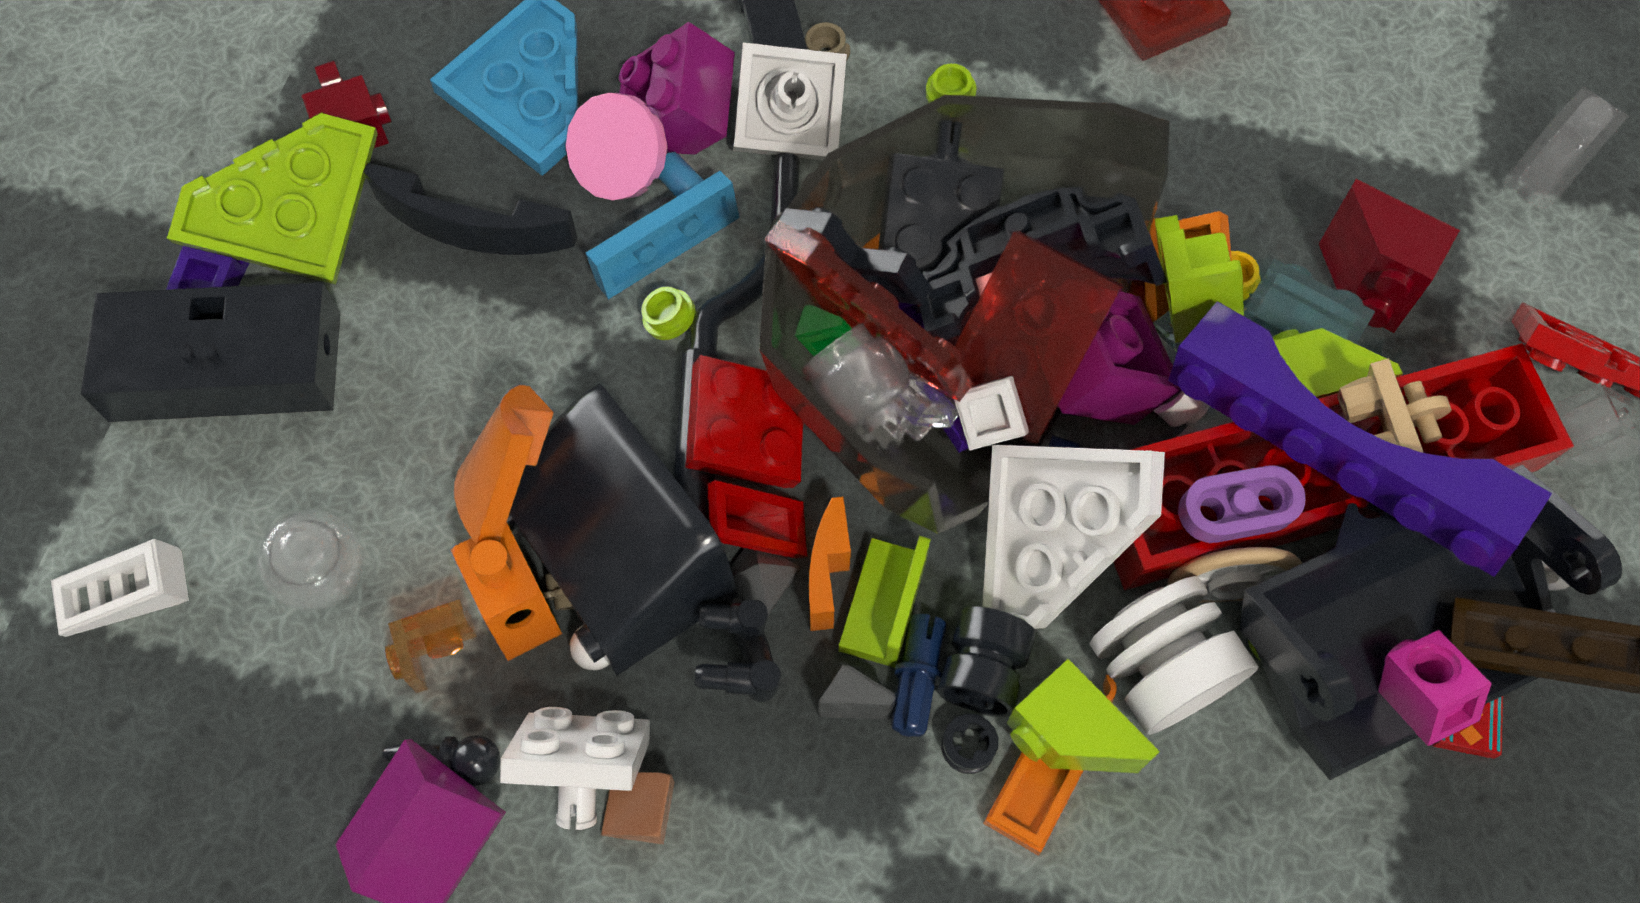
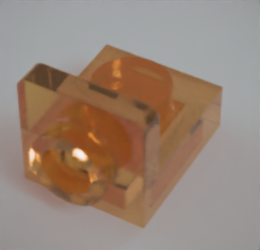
(430, 632)

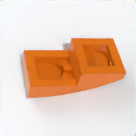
(829, 554)

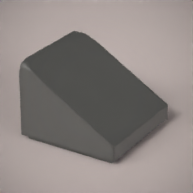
(856, 696)

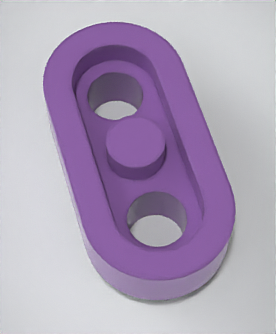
(1237, 503)

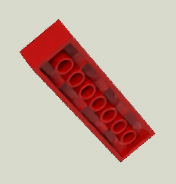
(1495, 414)

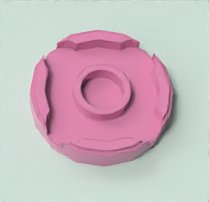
(616, 146)

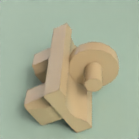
(1382, 396)

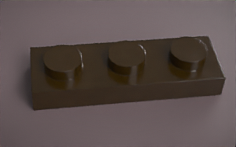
(1547, 644)

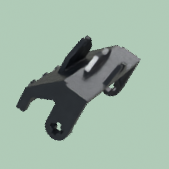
(1340, 614)

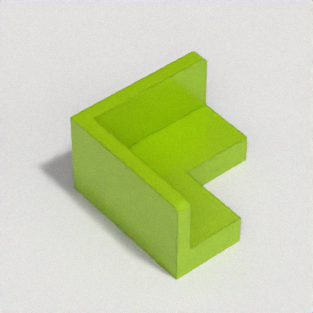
(1196, 274)

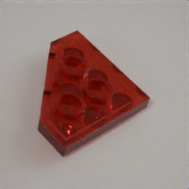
(848, 295)

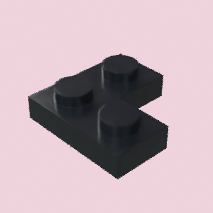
(888, 267)

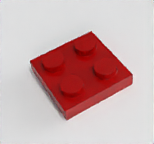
(741, 425)

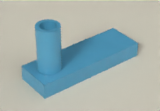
(664, 234)

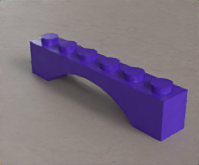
(1462, 504)

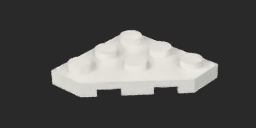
(1062, 522)

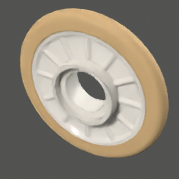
(1234, 570)

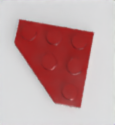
(1560, 343)

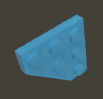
(520, 81)

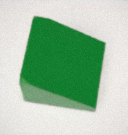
(819, 329)

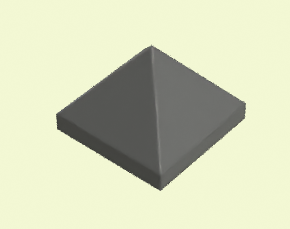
(763, 576)

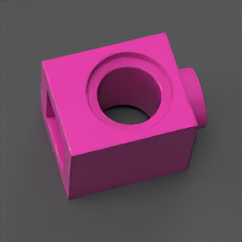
(1433, 687)

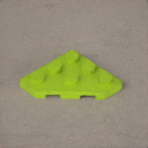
(282, 201)

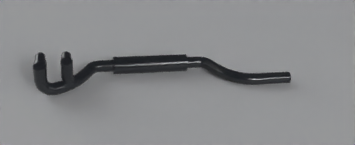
(747, 618)

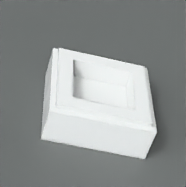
(992, 413)

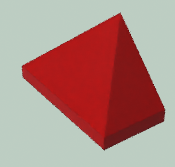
(757, 520)

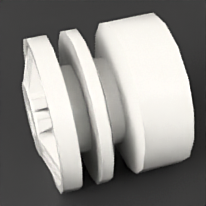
(1168, 647)

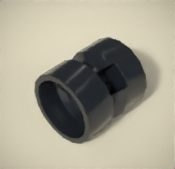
(989, 651)

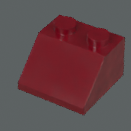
(1384, 252)

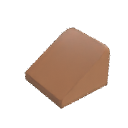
(642, 811)

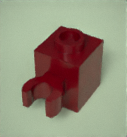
(347, 101)

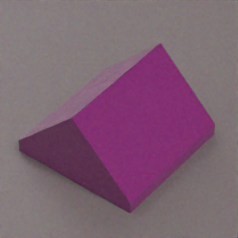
(416, 831)

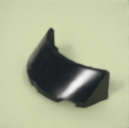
(1089, 229)

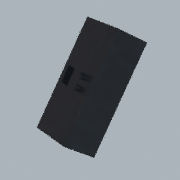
(212, 352)

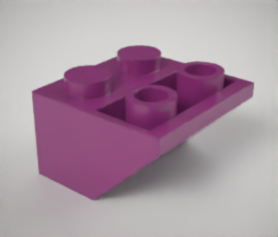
(686, 85)

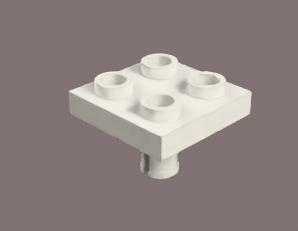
(789, 101)
(576, 757)

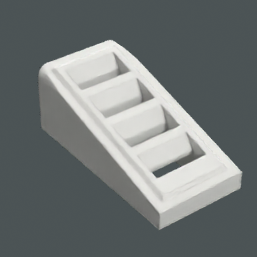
(158, 582)

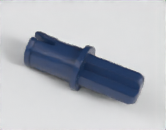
(918, 675)

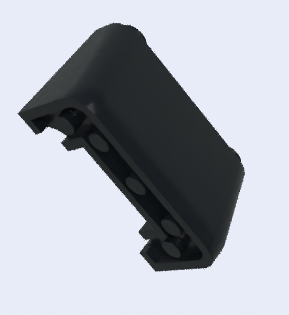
(618, 533)

